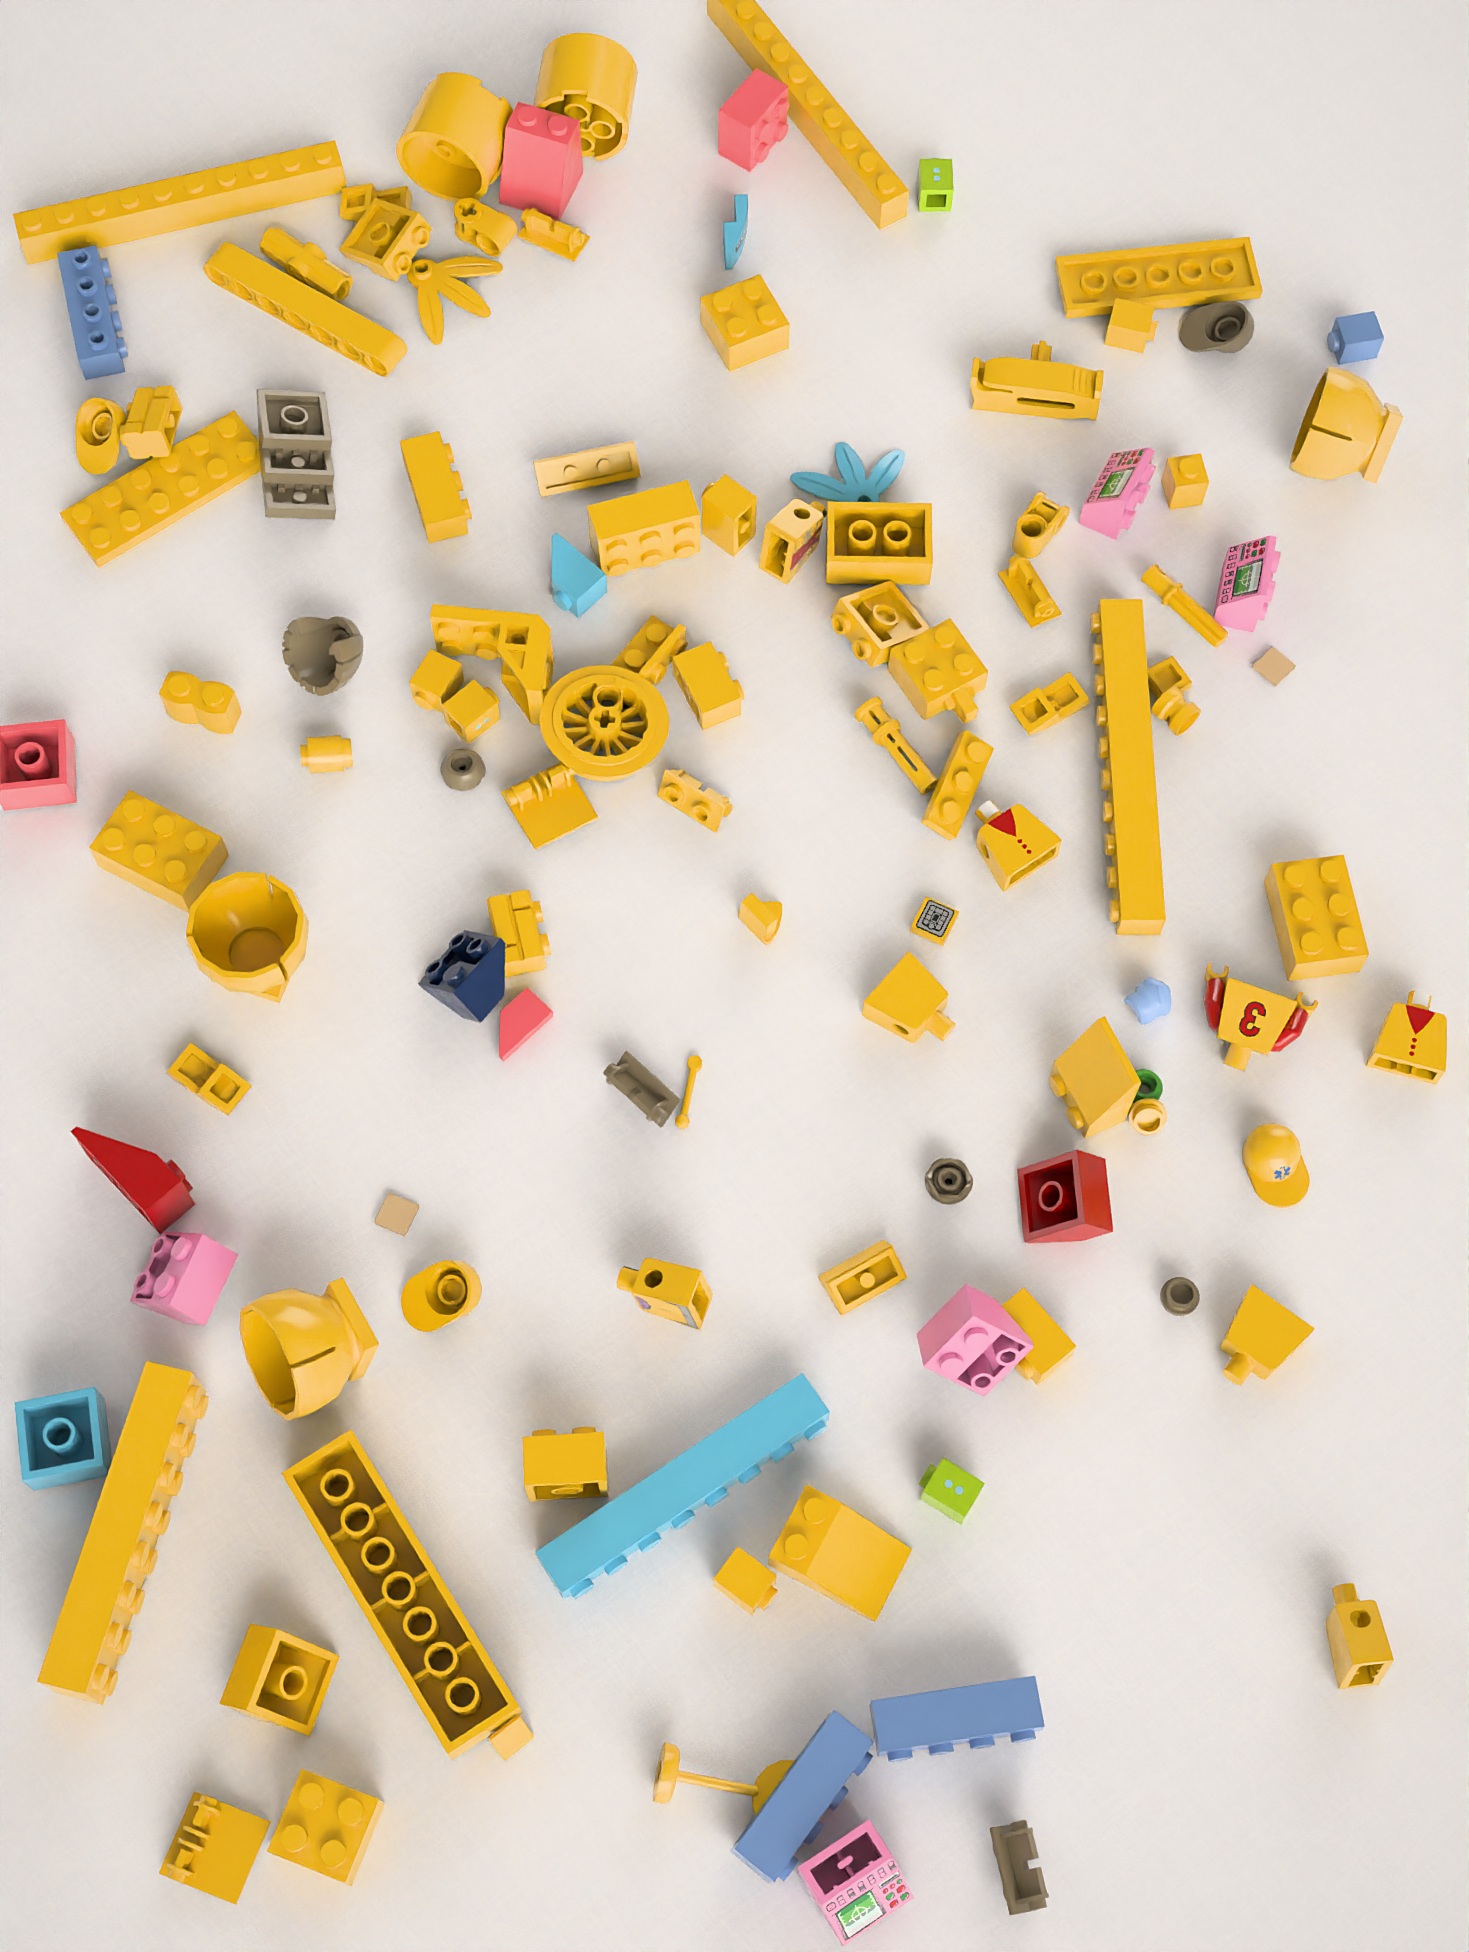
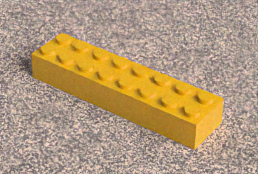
(124, 1534)
(402, 1594)

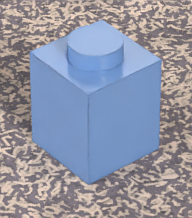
(1355, 337)

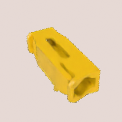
(1036, 386)

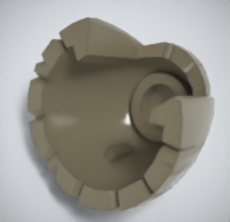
(322, 652)

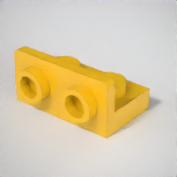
(653, 650)

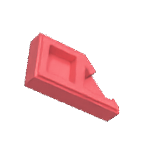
(520, 1021)

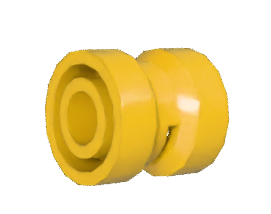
(1174, 709)

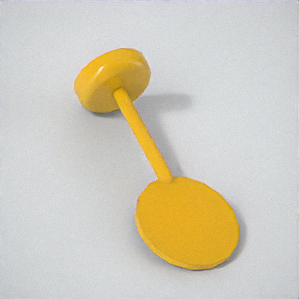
(668, 1773)

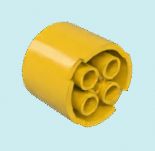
(590, 82)
(454, 137)

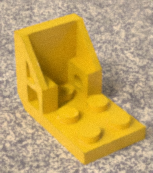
(516, 637)

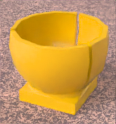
(1344, 429)
(248, 934)
(305, 1346)

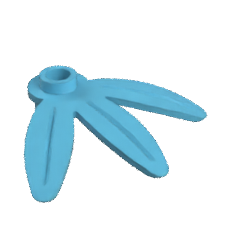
(853, 474)

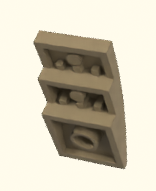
(295, 454)

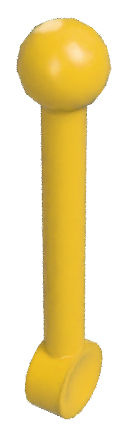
(694, 1064)

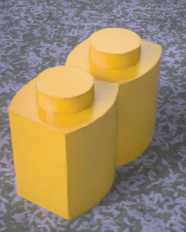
(200, 702)

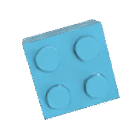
(63, 1438)

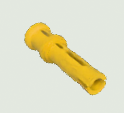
(885, 733)

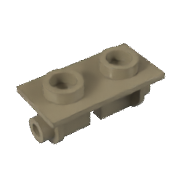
(642, 1088)
(1022, 1887)

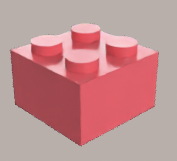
(753, 120)
(37, 765)

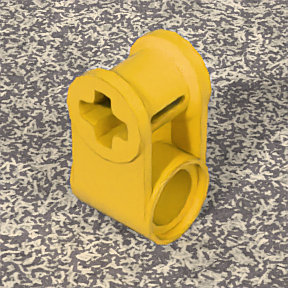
(485, 229)
(1042, 522)

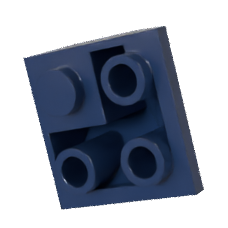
(468, 975)

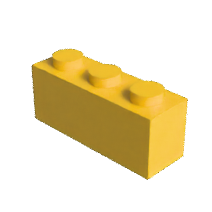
(435, 486)

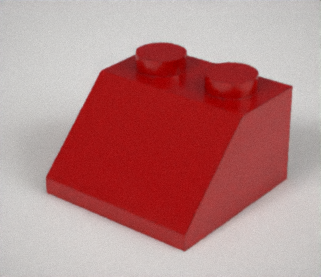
(1065, 1198)

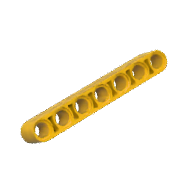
(305, 309)

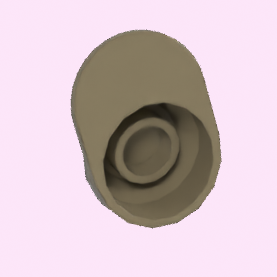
(1218, 327)

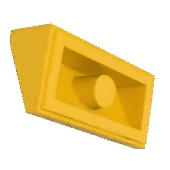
(863, 1276)

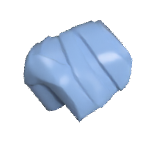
(1150, 1000)

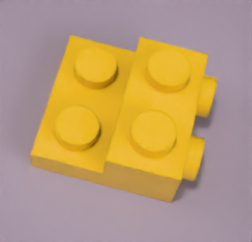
(387, 239)
(876, 621)

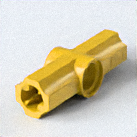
(306, 264)

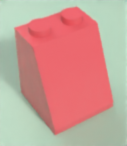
(540, 160)

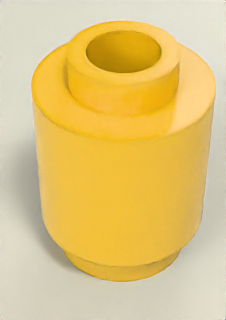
(326, 754)

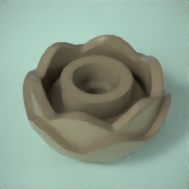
(462, 779)
(956, 1172)

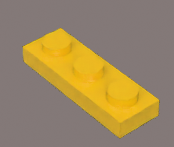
(586, 468)
(957, 785)

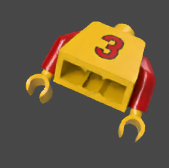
(1251, 1017)

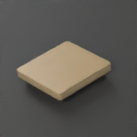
(1274, 666)
(396, 1214)

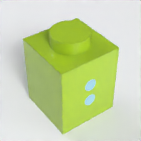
(935, 185)
(950, 1489)

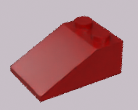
(141, 1176)

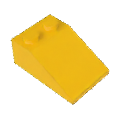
(1095, 1080)
(839, 1553)

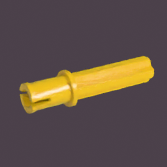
(1184, 605)

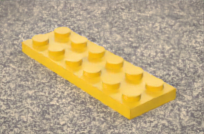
(1158, 276)
(164, 489)

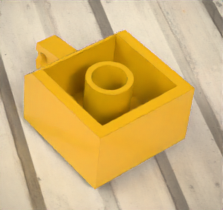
(939, 672)

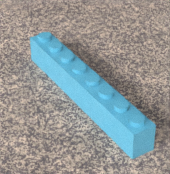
(682, 1487)

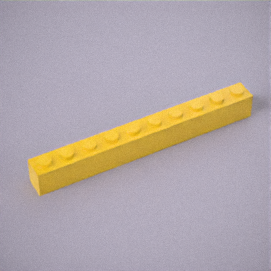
(814, 110)
(181, 202)
(1128, 769)

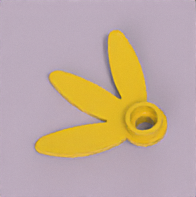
(434, 278)

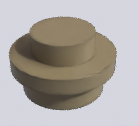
(1179, 1296)

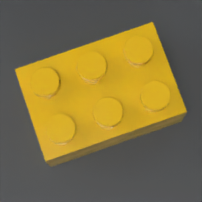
(644, 528)
(879, 543)
(159, 851)
(1316, 917)

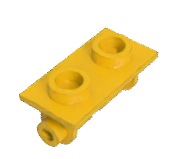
(552, 234)
(1028, 591)
(686, 795)

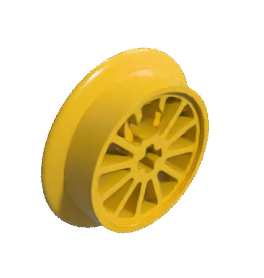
(600, 684)

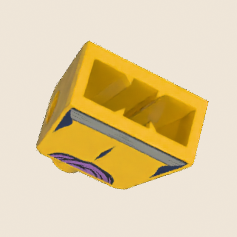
(668, 1291)

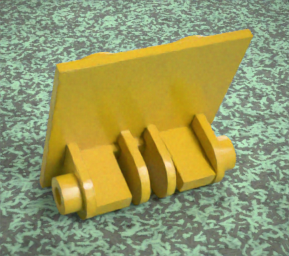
(549, 805)
(214, 1847)

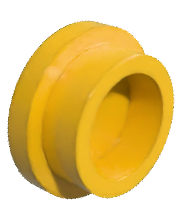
(1147, 1116)

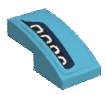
(735, 232)

